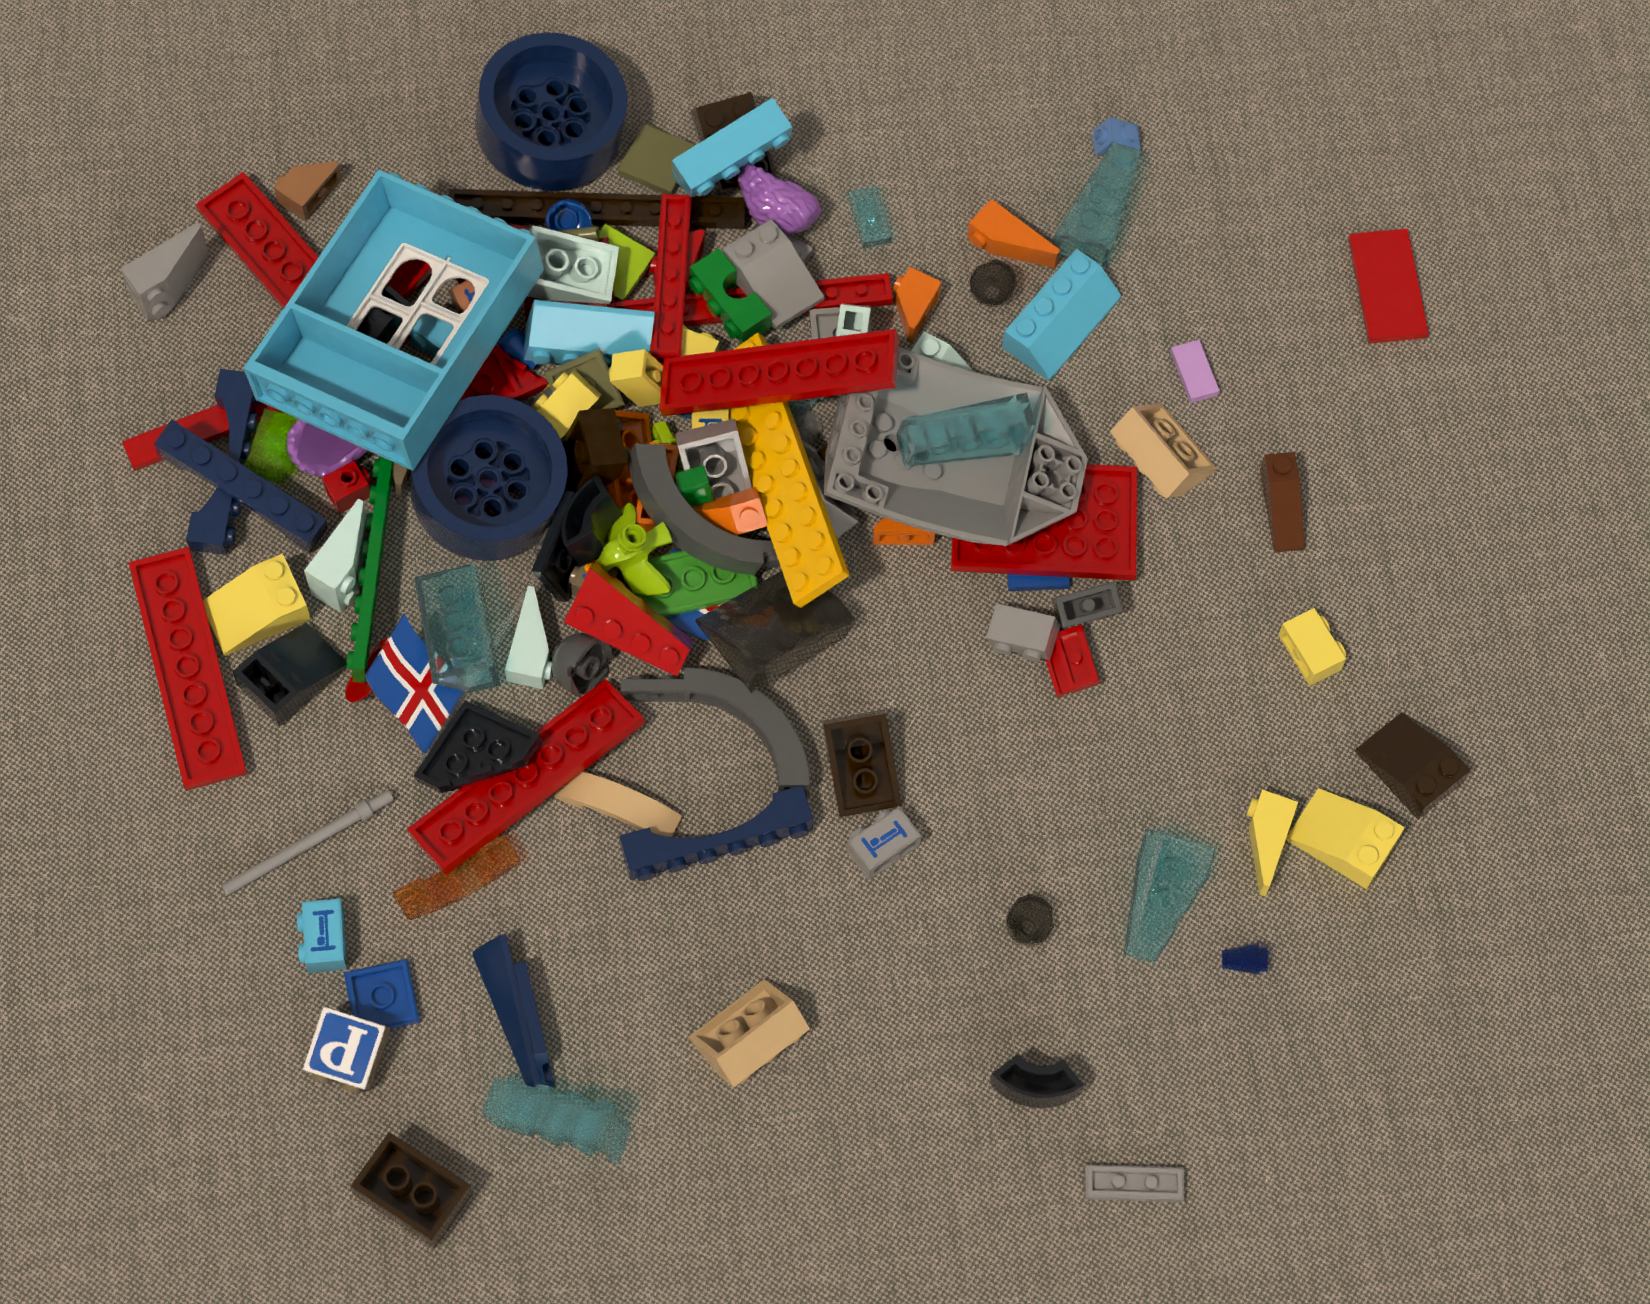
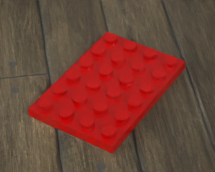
(1089, 544)

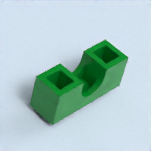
(742, 316)

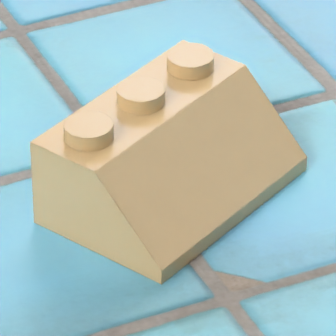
(1162, 450)
(749, 1032)

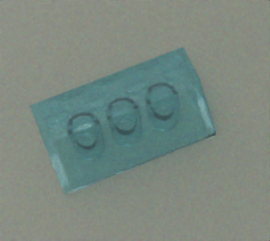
(457, 629)

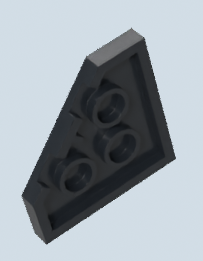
(476, 748)

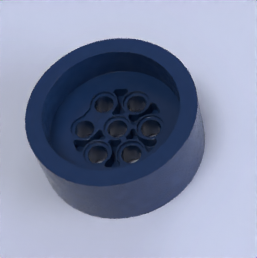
(583, 81)
(510, 434)

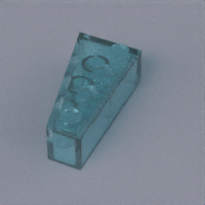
(557, 1117)

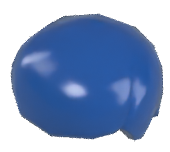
(568, 215)

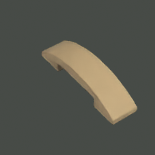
(619, 803)

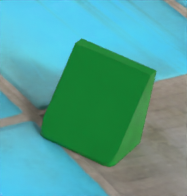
(694, 486)

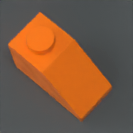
(915, 300)
(895, 533)

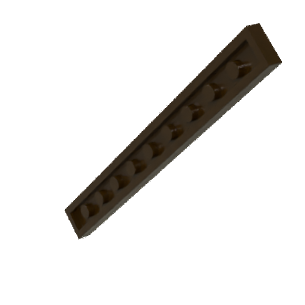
(603, 207)

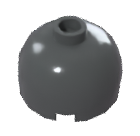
(580, 662)

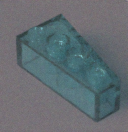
(1099, 209)
(967, 432)

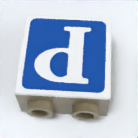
(346, 1050)

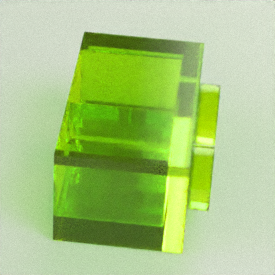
(269, 448)

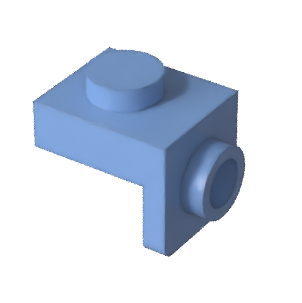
(1117, 132)

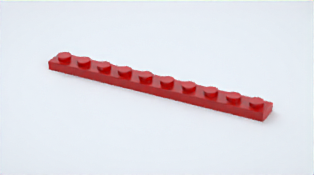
(855, 290)

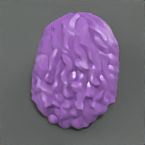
(777, 200)
(318, 450)

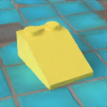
(256, 605)
(1345, 836)

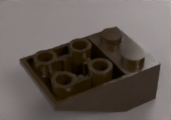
(716, 116)

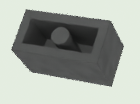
(1087, 605)

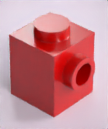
(347, 486)

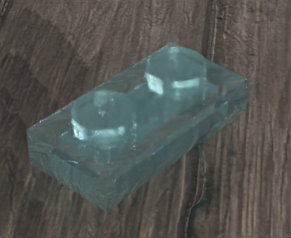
(869, 217)

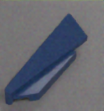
(516, 1009)

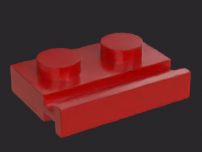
(1072, 662)

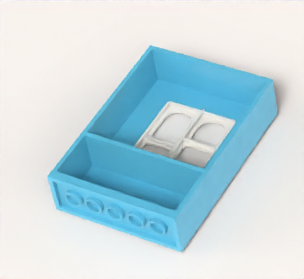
(371, 390)

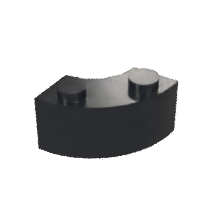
(588, 520)
(1035, 1084)

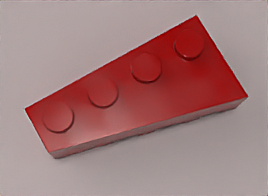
(627, 622)

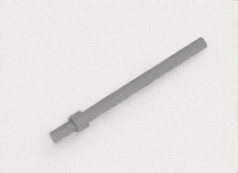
(361, 811)

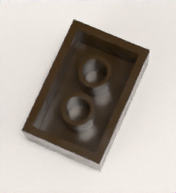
(411, 1190)

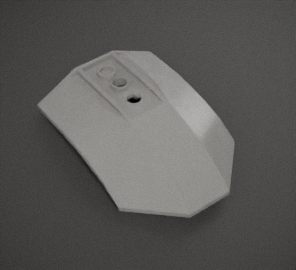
(966, 499)

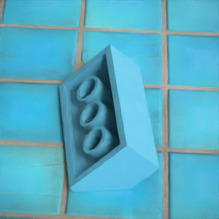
(731, 148)
(1061, 315)
(567, 330)

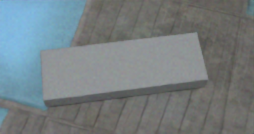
(1134, 1183)

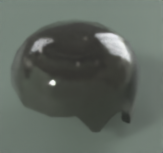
(992, 283)
(1029, 920)

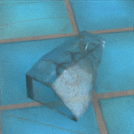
(1164, 884)

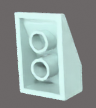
(574, 268)
(336, 566)

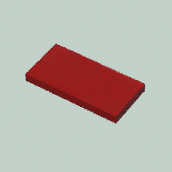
(1388, 286)

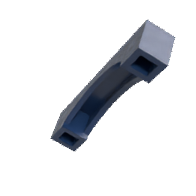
(266, 500)
(212, 527)
(651, 853)

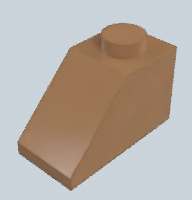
(307, 187)

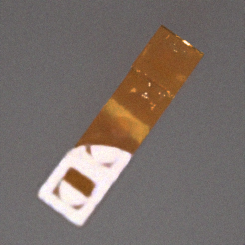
(442, 890)

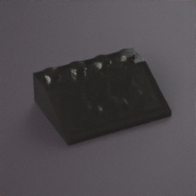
(769, 635)

